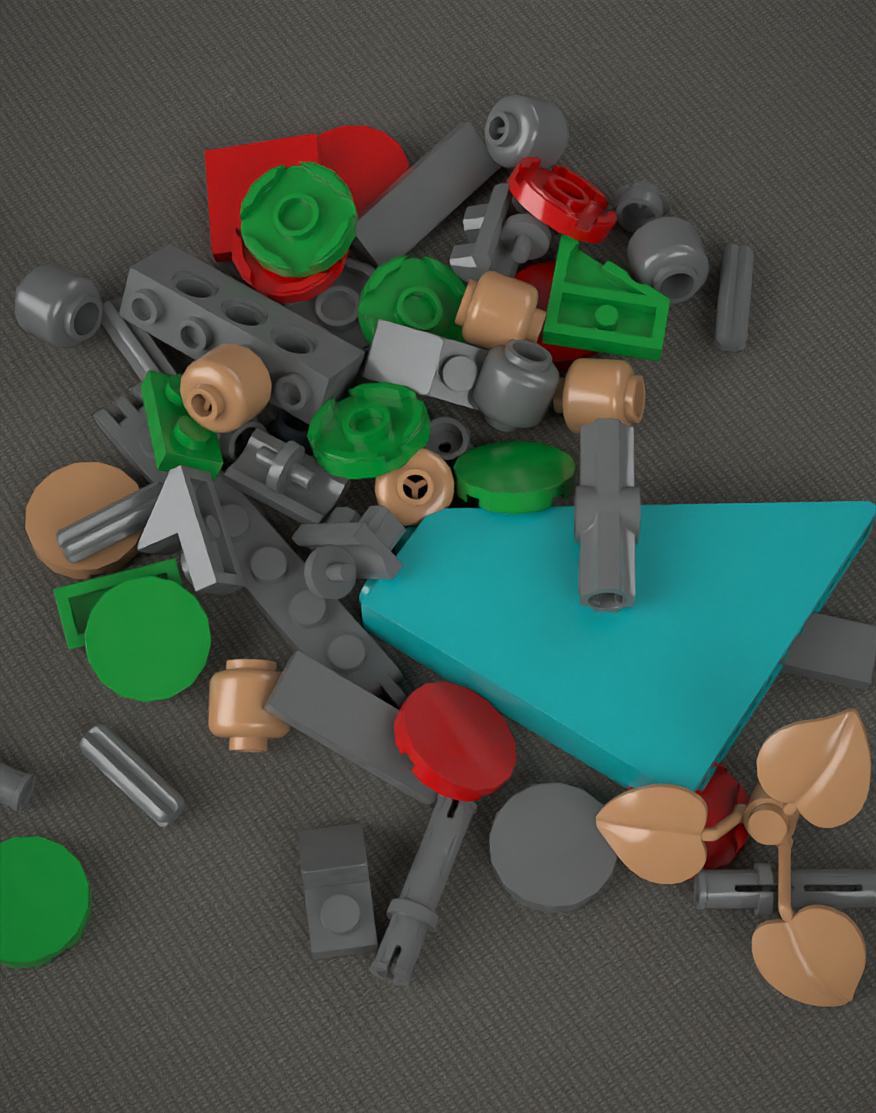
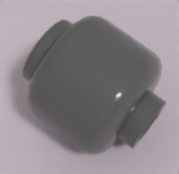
(526, 128)
(669, 258)
(58, 305)
(516, 385)

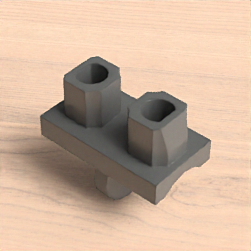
(498, 238)
(286, 479)
(349, 549)

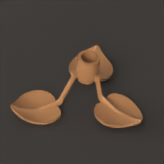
(803, 769)

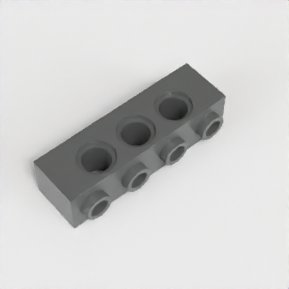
(203, 308)

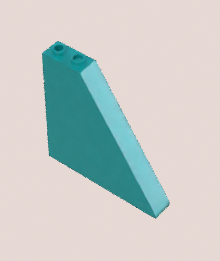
(633, 689)

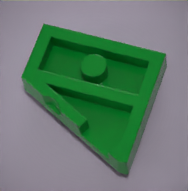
(603, 308)

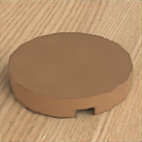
(68, 497)

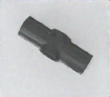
(607, 516)

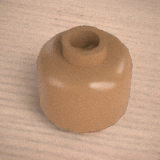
(498, 311)
(225, 388)
(599, 390)
(413, 510)
(238, 704)

